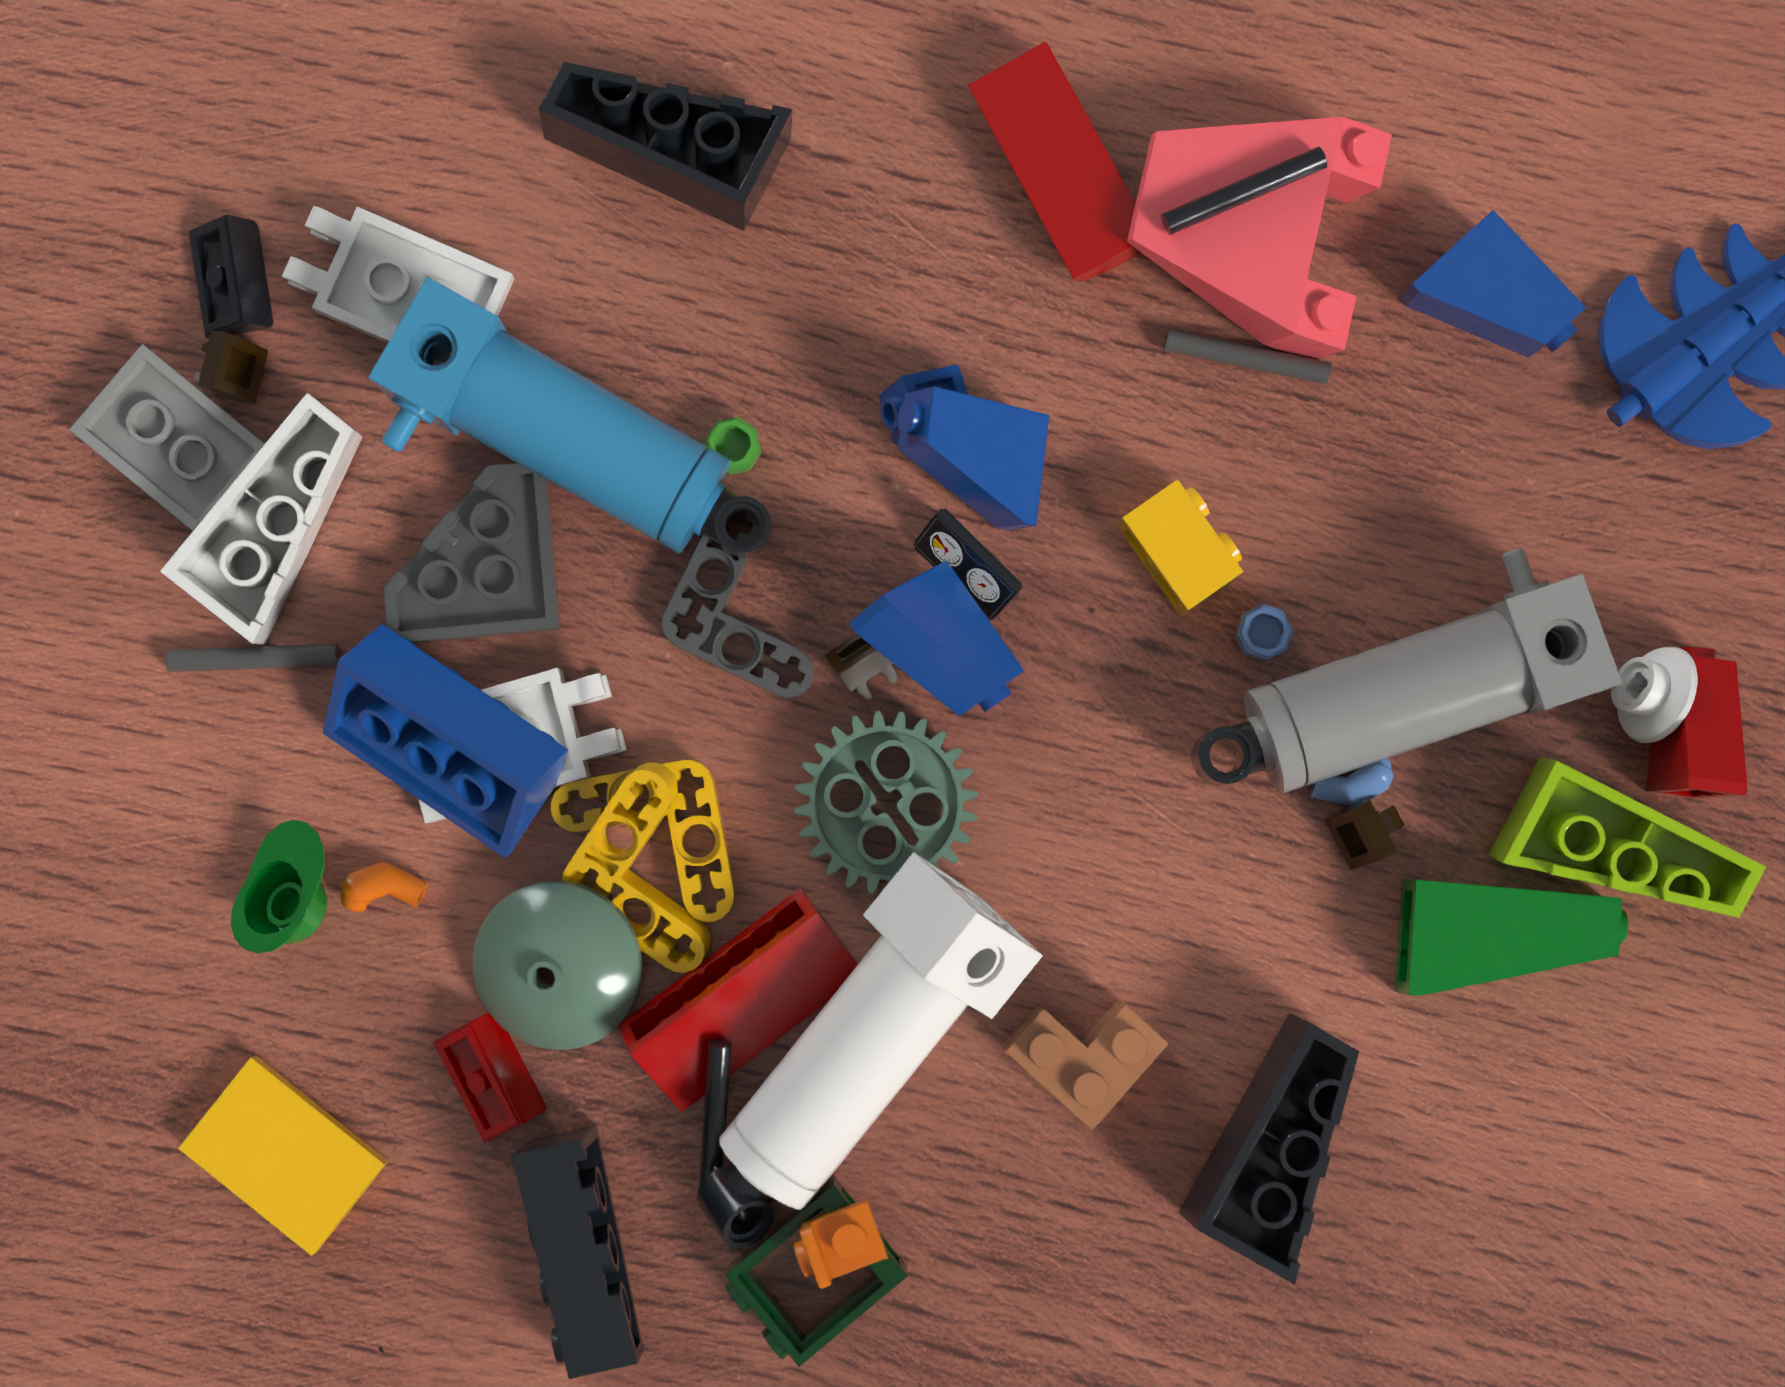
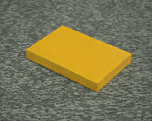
(283, 1155)

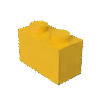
(1181, 546)

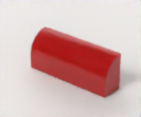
(1059, 161)
(741, 994)

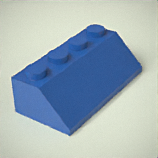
(442, 739)

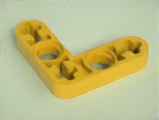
(708, 795)
(614, 865)

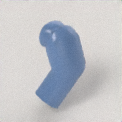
(1357, 787)

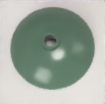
(580, 941)

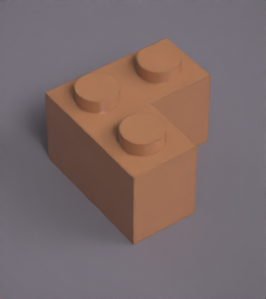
(1088, 1073)

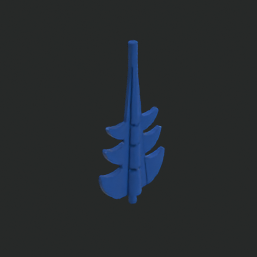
(1682, 366)

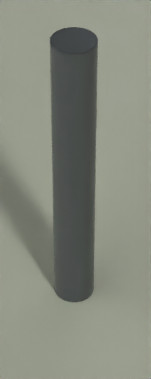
(1247, 356)
(252, 657)

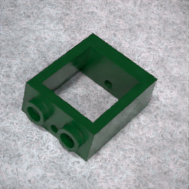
(780, 1330)

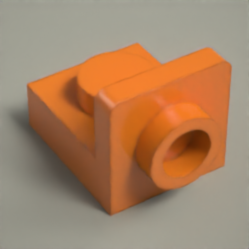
(839, 1243)

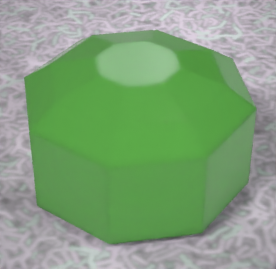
(737, 442)

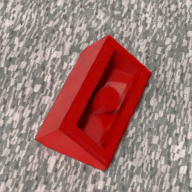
(490, 1076)

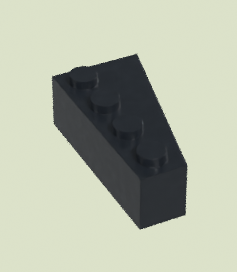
(673, 141)
(1274, 1150)
(579, 1251)

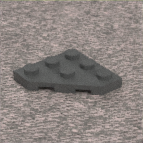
(482, 566)

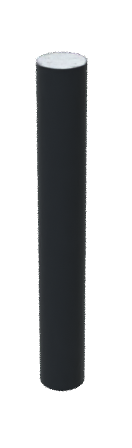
(1244, 190)
(715, 1106)

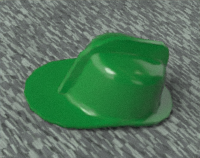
(283, 890)

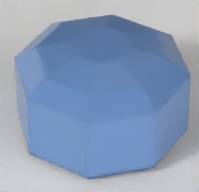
(1263, 632)

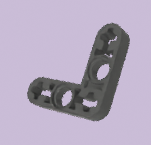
(720, 626)

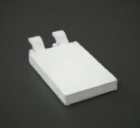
(382, 271)
(548, 705)

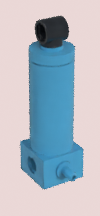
(556, 424)

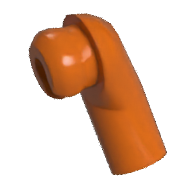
(377, 881)

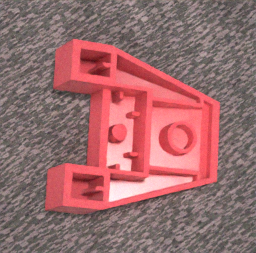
(1259, 254)

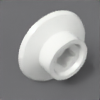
(1655, 693)

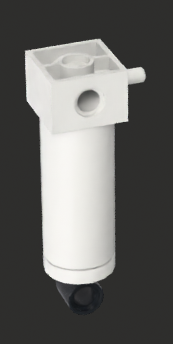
(932, 961)

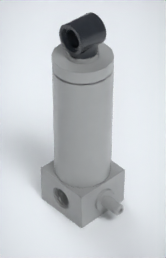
(1422, 687)

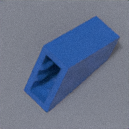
(1497, 291)
(978, 451)
(941, 640)

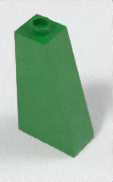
(1490, 933)

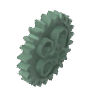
(929, 772)

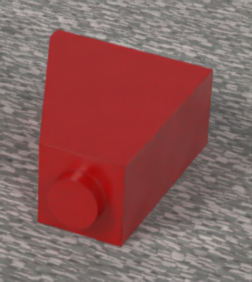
(1707, 749)

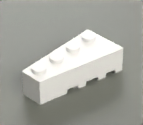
(263, 526)

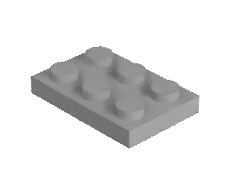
(167, 437)

